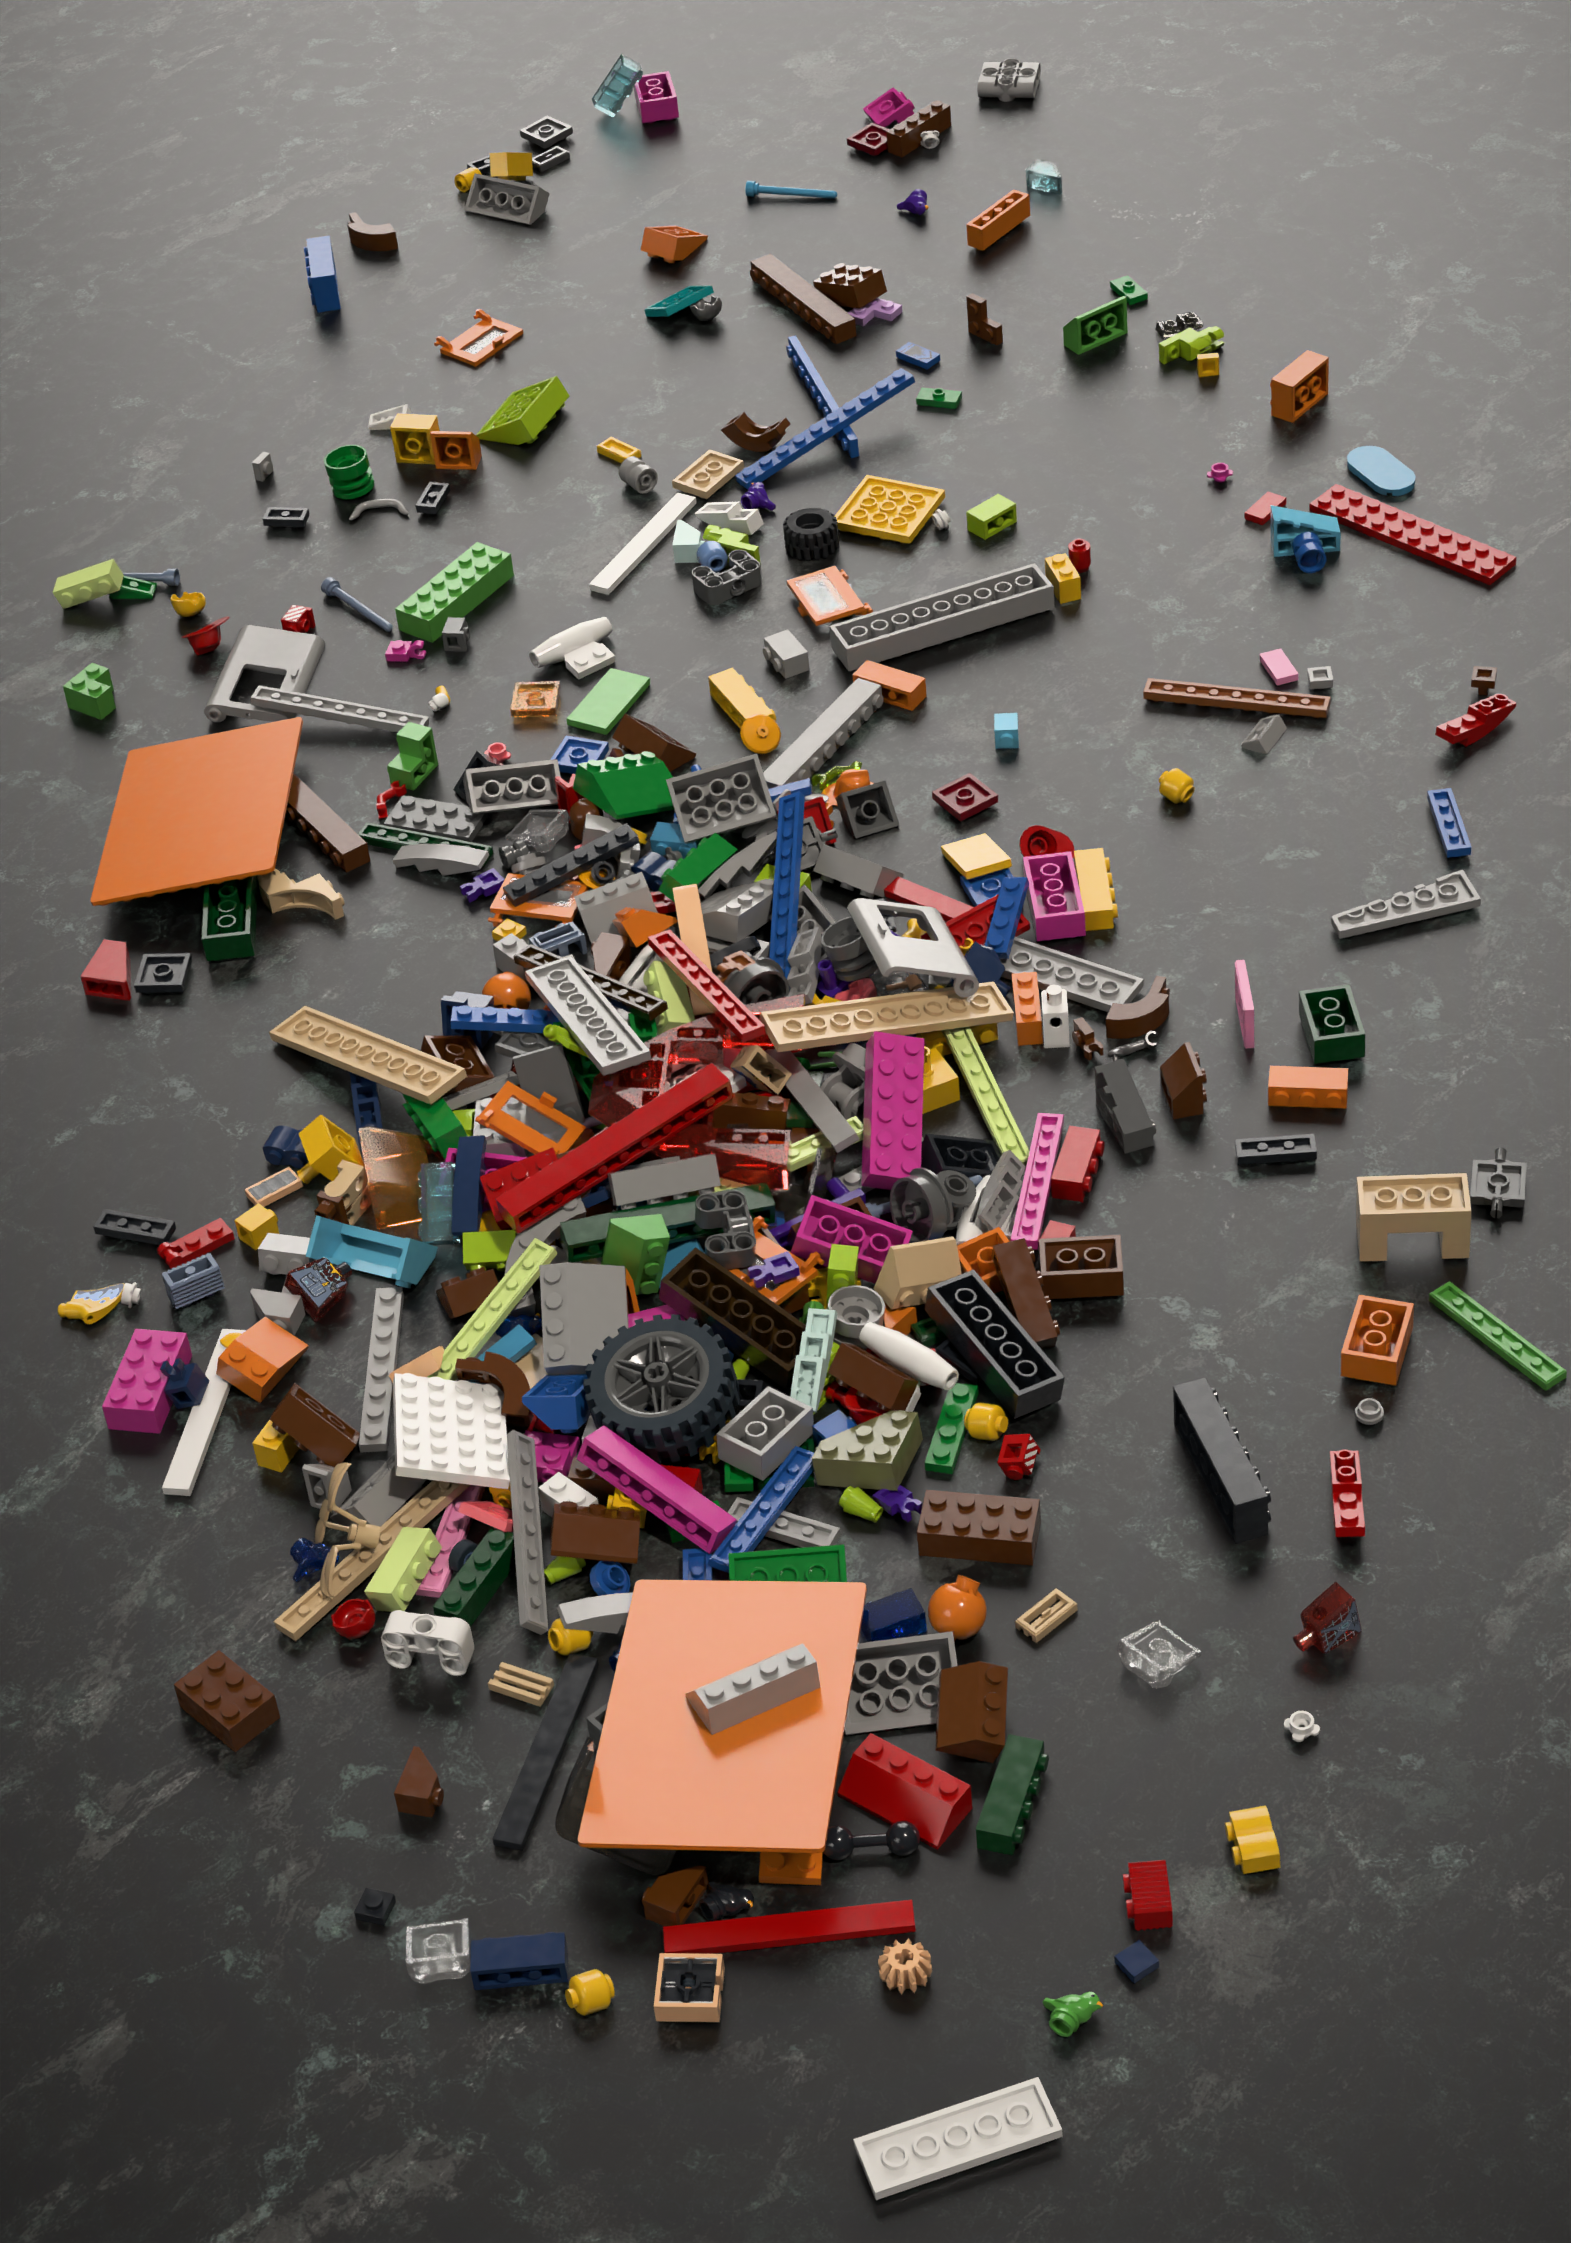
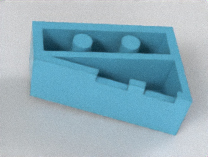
(1289, 523)

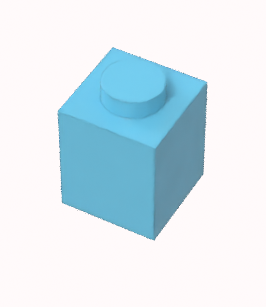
(1006, 730)

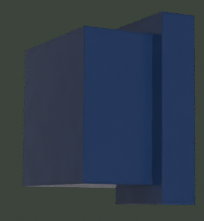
(480, 1037)

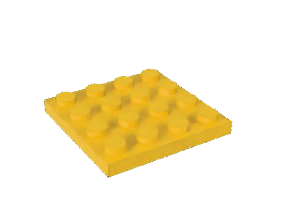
(888, 509)

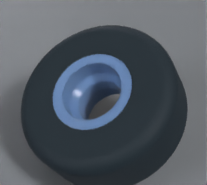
(460, 1554)

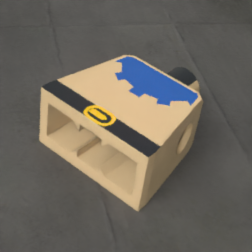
(755, 1066)

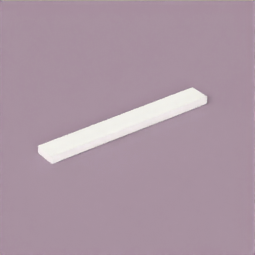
(642, 544)
(199, 1429)

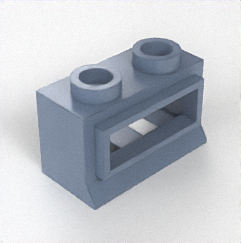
(559, 938)

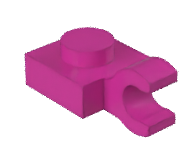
(403, 650)

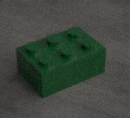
(1331, 1024)

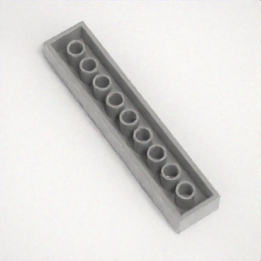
(942, 616)

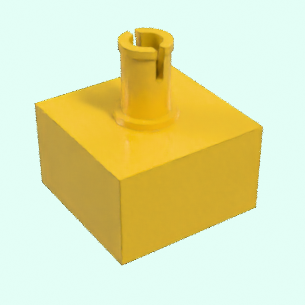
(413, 439)
(939, 1081)
(325, 1149)

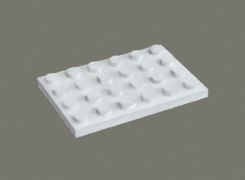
(450, 1431)

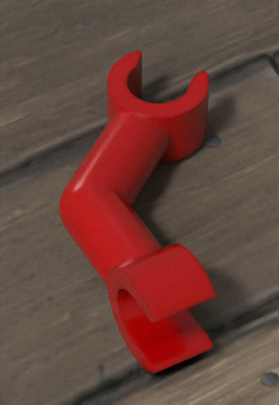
(395, 790)

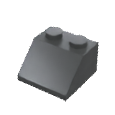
(867, 809)

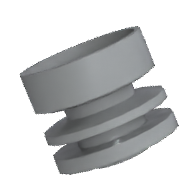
(855, 1309)

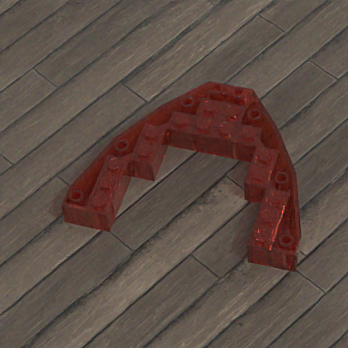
(740, 1154)

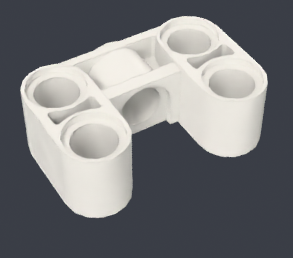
(428, 1634)

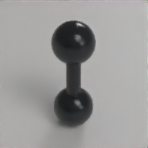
(901, 1839)

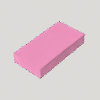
(1279, 667)

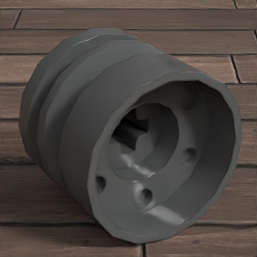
(848, 950)

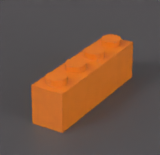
(998, 220)

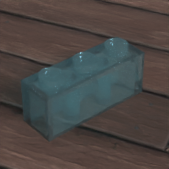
(617, 85)
(436, 1203)

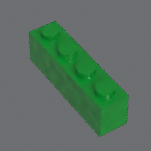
(697, 865)
(435, 1123)

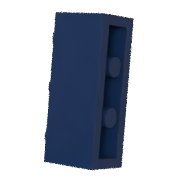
(519, 1961)

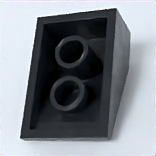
(959, 1154)

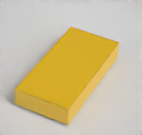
(617, 450)

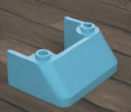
(371, 1251)

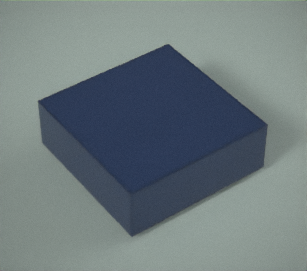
(1136, 1961)

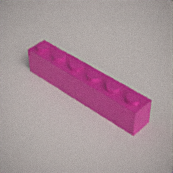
(656, 1489)

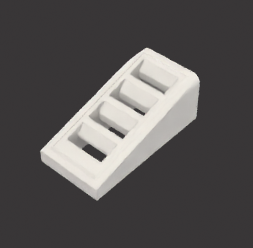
(384, 419)

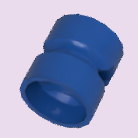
(1309, 552)

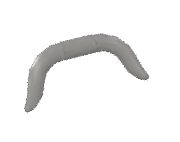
(380, 503)

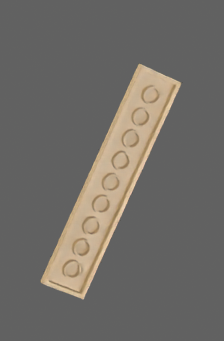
(891, 1014)
(368, 1054)

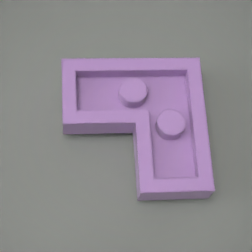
(877, 308)

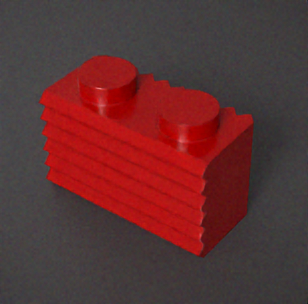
(1150, 1895)

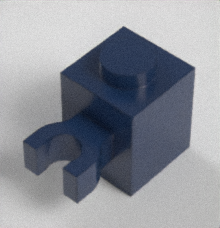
(185, 1383)

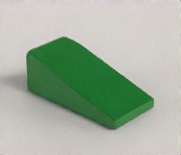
(134, 589)

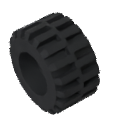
(811, 533)

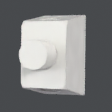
(1055, 1006)

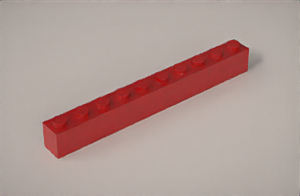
(614, 1148)

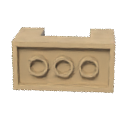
(1412, 1206)

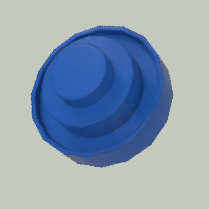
(609, 1578)

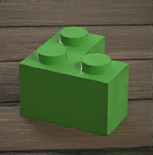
(91, 692)
(416, 756)

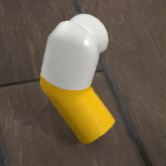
(440, 700)

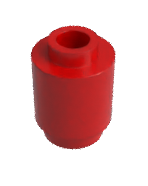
(1080, 554)

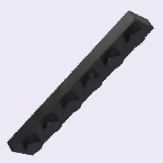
(570, 865)

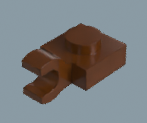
(1084, 1037)

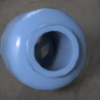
(712, 555)

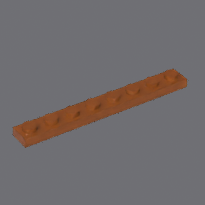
(1237, 698)

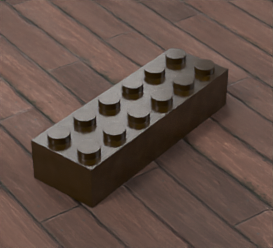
(737, 1312)

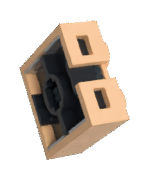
(689, 1987)

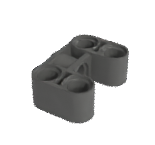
(719, 587)
(729, 1211)

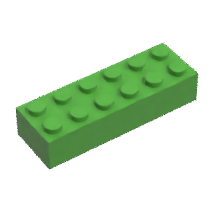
(454, 591)

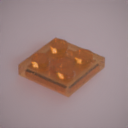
(535, 698)

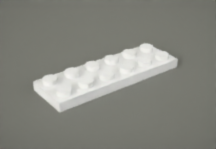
(957, 2138)

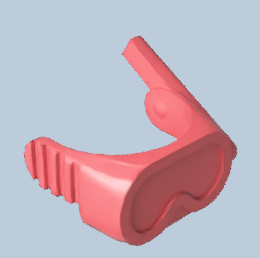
(858, 990)

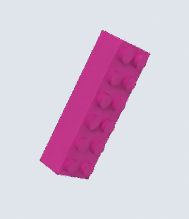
(892, 1108)

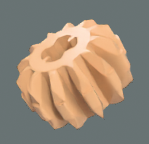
(905, 1966)

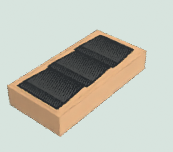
(274, 1187)

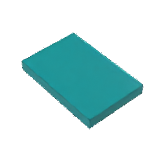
(678, 301)

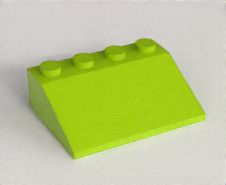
(525, 413)

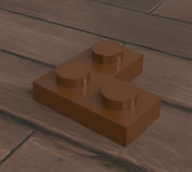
(979, 323)

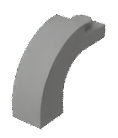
(597, 826)

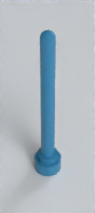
(753, 188)

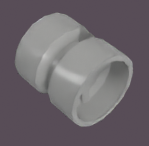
(638, 474)

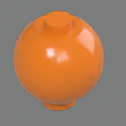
(508, 991)
(958, 1608)

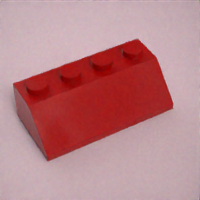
(905, 1788)

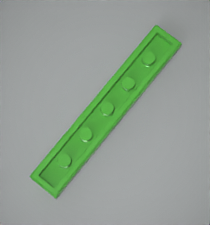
(1497, 1336)

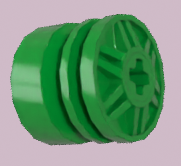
(349, 471)

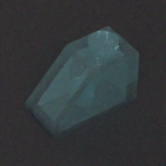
(1044, 176)

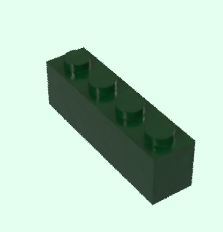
(478, 1577)
(1011, 1795)

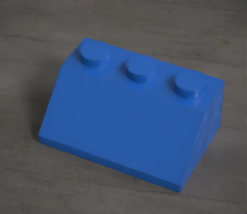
(559, 1402)

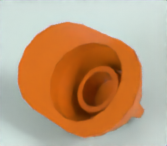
(848, 781)

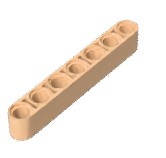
(692, 933)

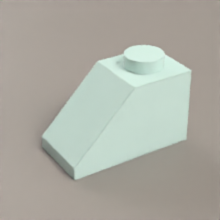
(686, 543)

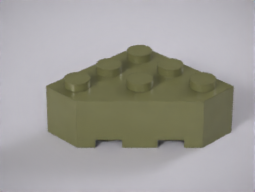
(871, 1453)

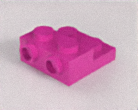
(889, 107)
(553, 1453)

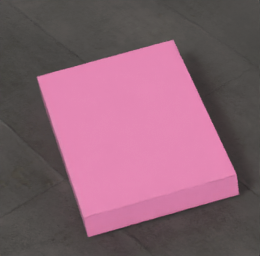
(1244, 1004)

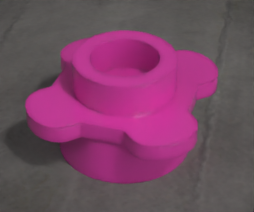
(1219, 472)

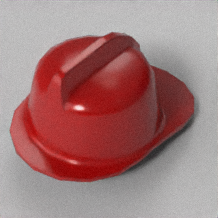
(206, 638)
(1042, 840)

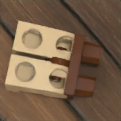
(346, 1196)

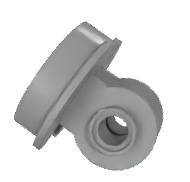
(840, 1084)

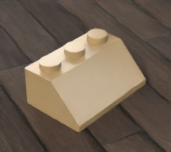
(914, 1268)

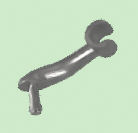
(1133, 1047)

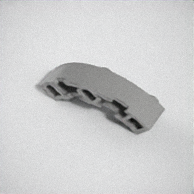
(546, 1231)

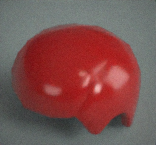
(354, 1618)

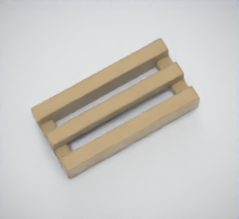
(1050, 1616)
(523, 1680)

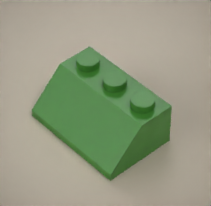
(1096, 326)
(641, 1247)

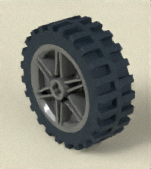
(672, 1371)

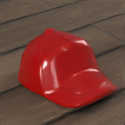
(862, 1409)

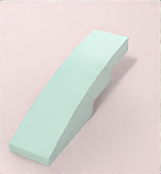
(814, 1357)

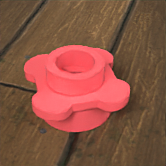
(498, 751)

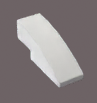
(731, 516)

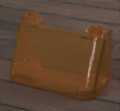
(392, 1173)

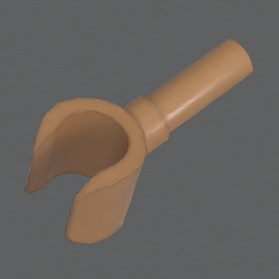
(912, 982)

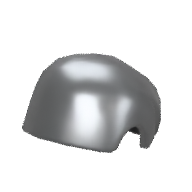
(706, 310)

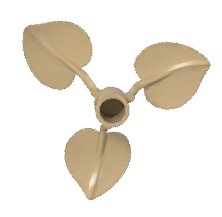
(359, 1533)

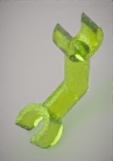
(823, 779)

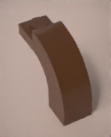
(507, 1376)

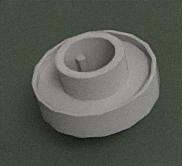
(528, 864)

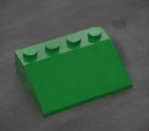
(625, 784)

